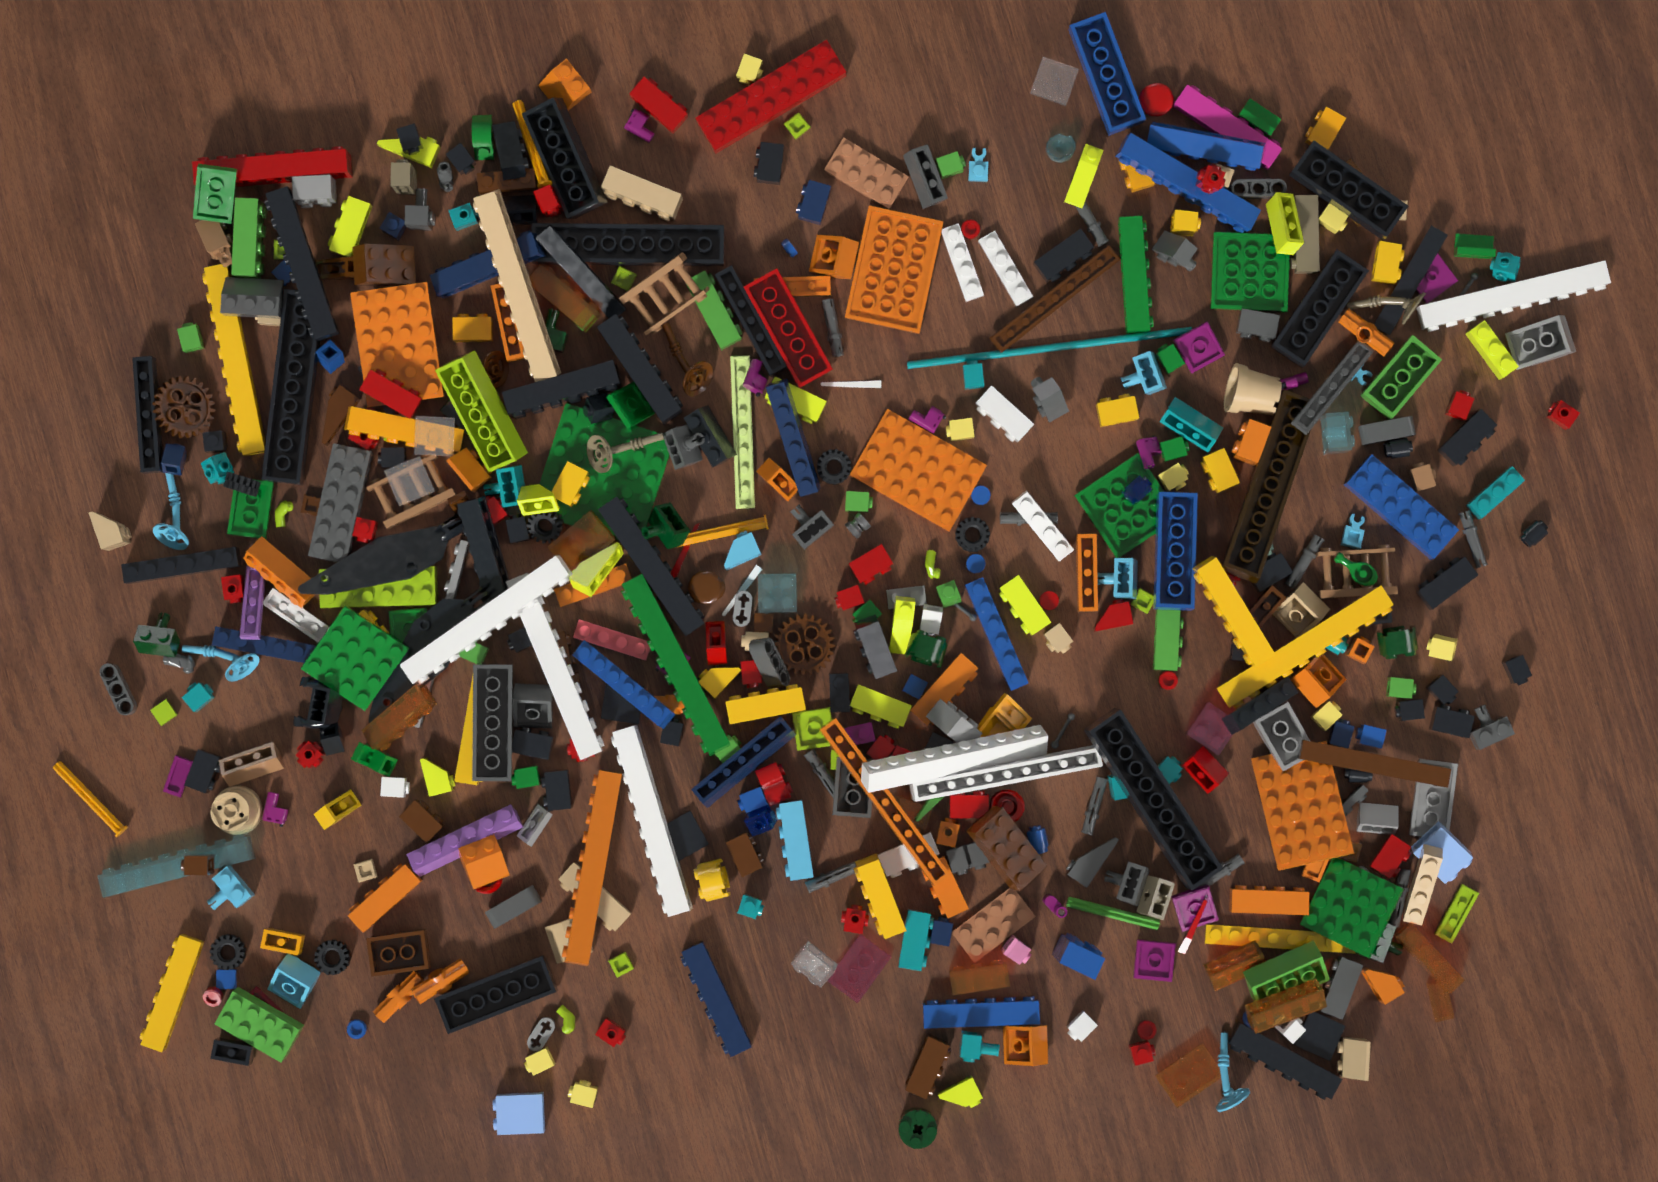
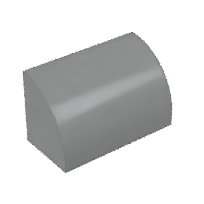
(1377, 818)

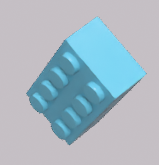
(796, 840)

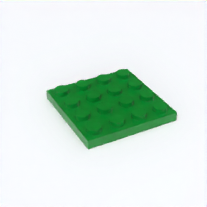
(1248, 273)
(1114, 517)
(354, 658)
(1352, 907)

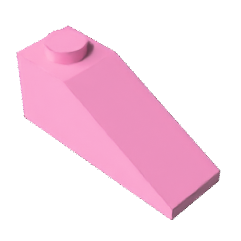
(1016, 950)

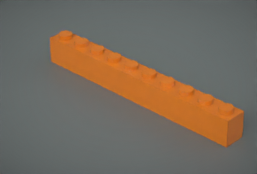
(886, 804)
(592, 869)

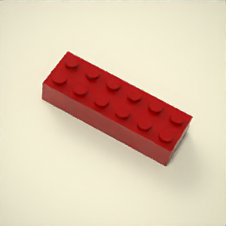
(788, 327)

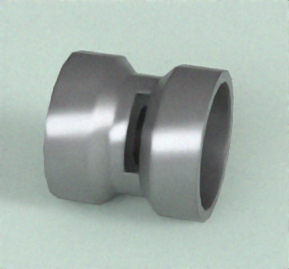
(854, 528)

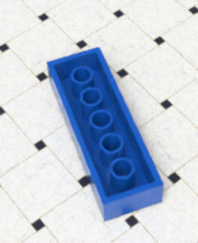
(1107, 73)
(1401, 507)
(1175, 551)
(1078, 955)

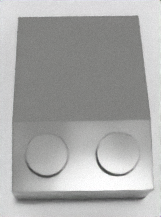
(1540, 342)
(1282, 735)

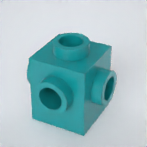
(1505, 266)
(216, 468)

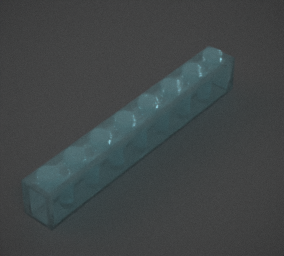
(169, 868)

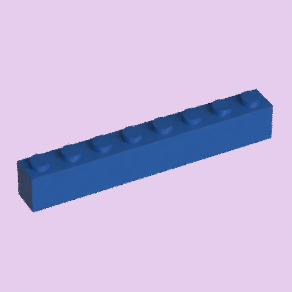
(1182, 181)

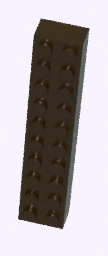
(1267, 492)

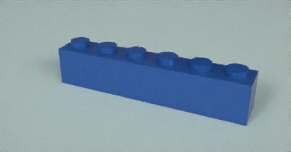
(1206, 145)
(996, 634)
(623, 684)
(981, 1013)

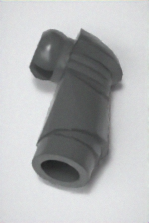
(445, 176)
(180, 661)

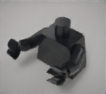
(323, 708)

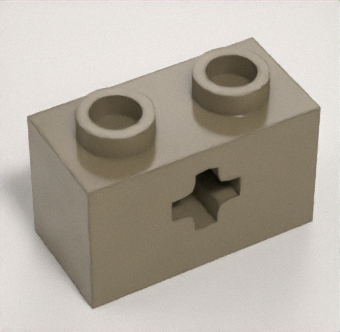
(1155, 897)

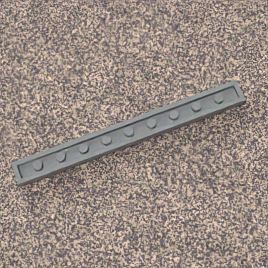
(451, 588)

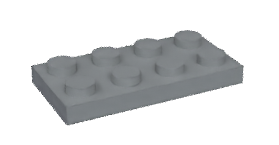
(1432, 802)

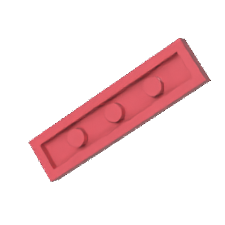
(612, 639)

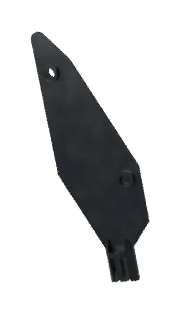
(386, 559)
(423, 632)

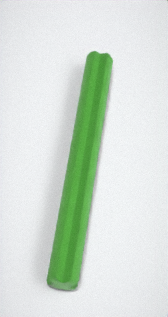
(1113, 913)

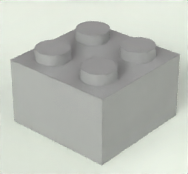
(314, 190)
(953, 722)

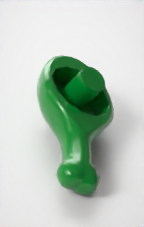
(1360, 571)

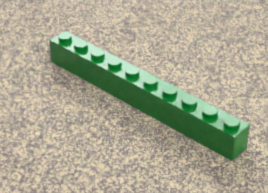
(676, 665)

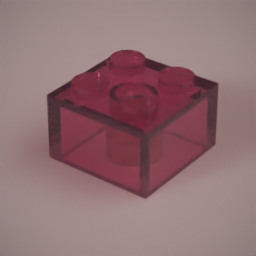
(1210, 729)

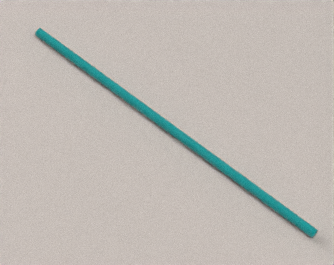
(1047, 348)

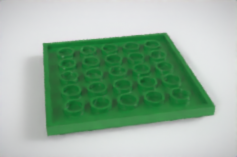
(633, 473)

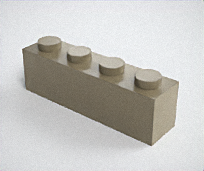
(1307, 256)

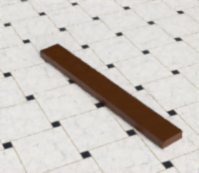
(1055, 298)
(1374, 763)

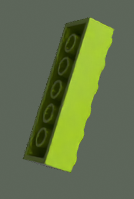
(481, 411)
(417, 591)

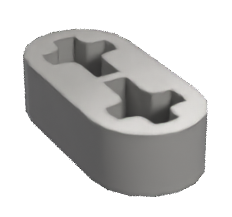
(747, 609)
(537, 1031)

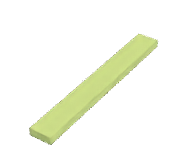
(742, 434)

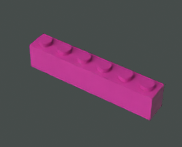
(1221, 121)

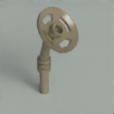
(1408, 304)
(607, 451)

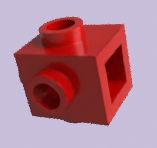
(1206, 183)
(317, 754)
(851, 926)

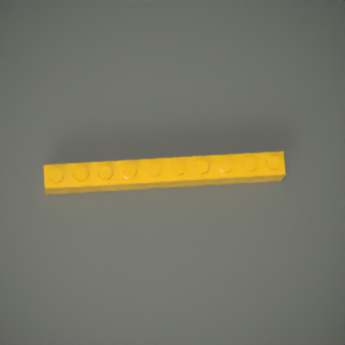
(236, 367)
(1305, 646)

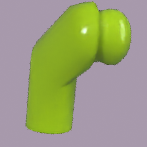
(280, 512)
(929, 564)
(568, 1019)

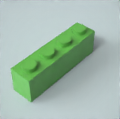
(715, 314)
(1167, 640)

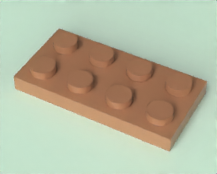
(866, 173)
(993, 924)

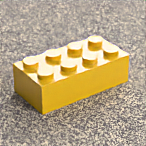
(765, 705)
(879, 893)

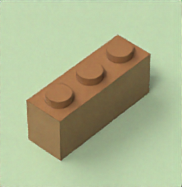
(251, 764)

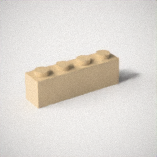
(1422, 884)
(609, 910)

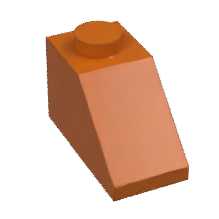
(778, 479)

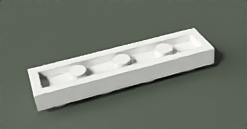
(962, 262)
(1005, 268)
(1042, 525)
(295, 615)

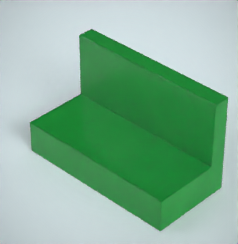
(1259, 117)
(1474, 246)

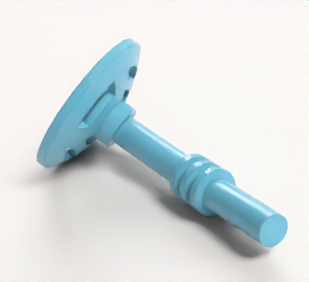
(172, 532)
(239, 663)
(1231, 1096)

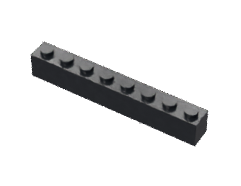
(302, 264)
(651, 566)

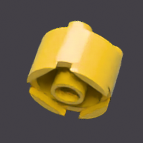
(712, 880)

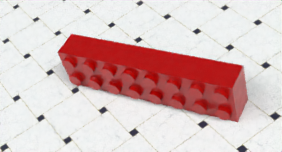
(771, 96)
(281, 167)

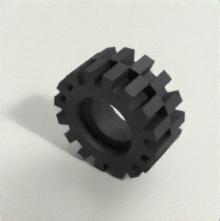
(834, 478)
(242, 484)
(541, 534)
(984, 534)
(216, 952)
(321, 962)

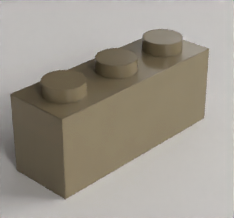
(403, 177)

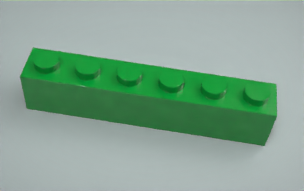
(1134, 275)

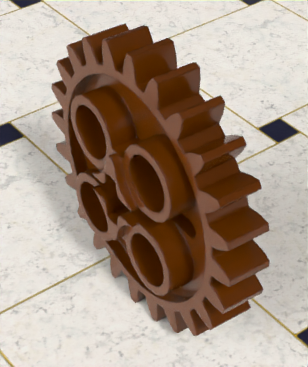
(183, 424)
(822, 641)

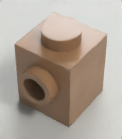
(1422, 476)

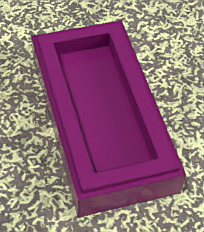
(177, 776)

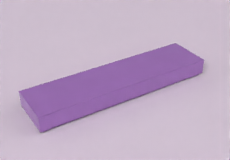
(252, 605)

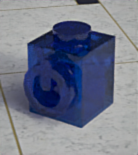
(1137, 489)
(760, 820)

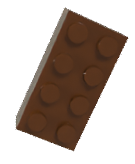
(1006, 848)

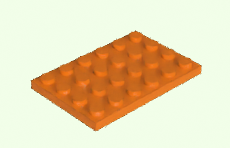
(894, 269)
(398, 337)
(918, 470)
(1302, 811)

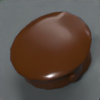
(706, 587)

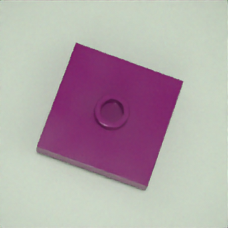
(1436, 280)
(1199, 347)
(1188, 904)
(1154, 960)

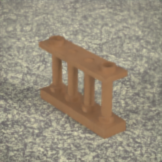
(663, 276)
(410, 510)
(1348, 589)

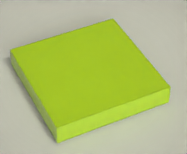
(807, 728)

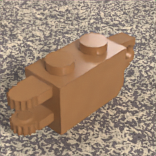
(216, 240)

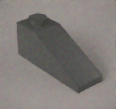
(1088, 864)

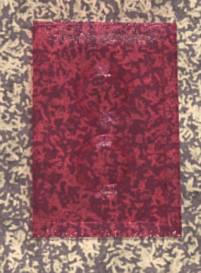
(859, 968)

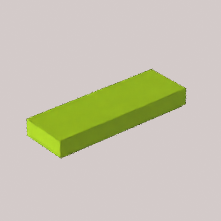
(1456, 913)

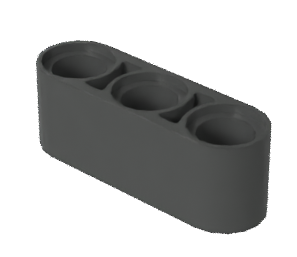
(1266, 185)
(1387, 430)
(769, 662)
(111, 682)
(513, 906)

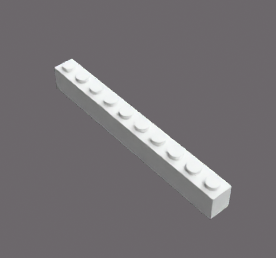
(1513, 295)
(486, 619)
(560, 677)
(954, 758)
(1008, 773)
(652, 821)

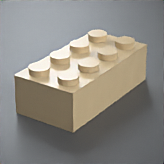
(642, 193)

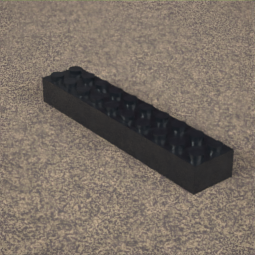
(639, 243)
(291, 396)
(1153, 798)

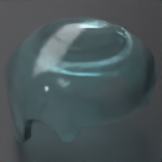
(1060, 148)

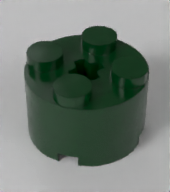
(1397, 641)
(926, 649)
(917, 1139)

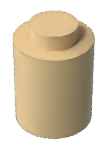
(750, 636)

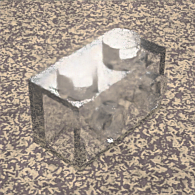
(814, 964)

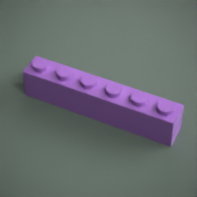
(446, 848)

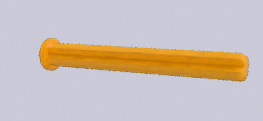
(537, 163)
(726, 530)
(89, 798)

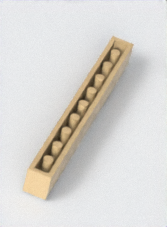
(517, 285)

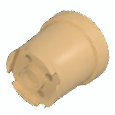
(1251, 391)
(247, 803)

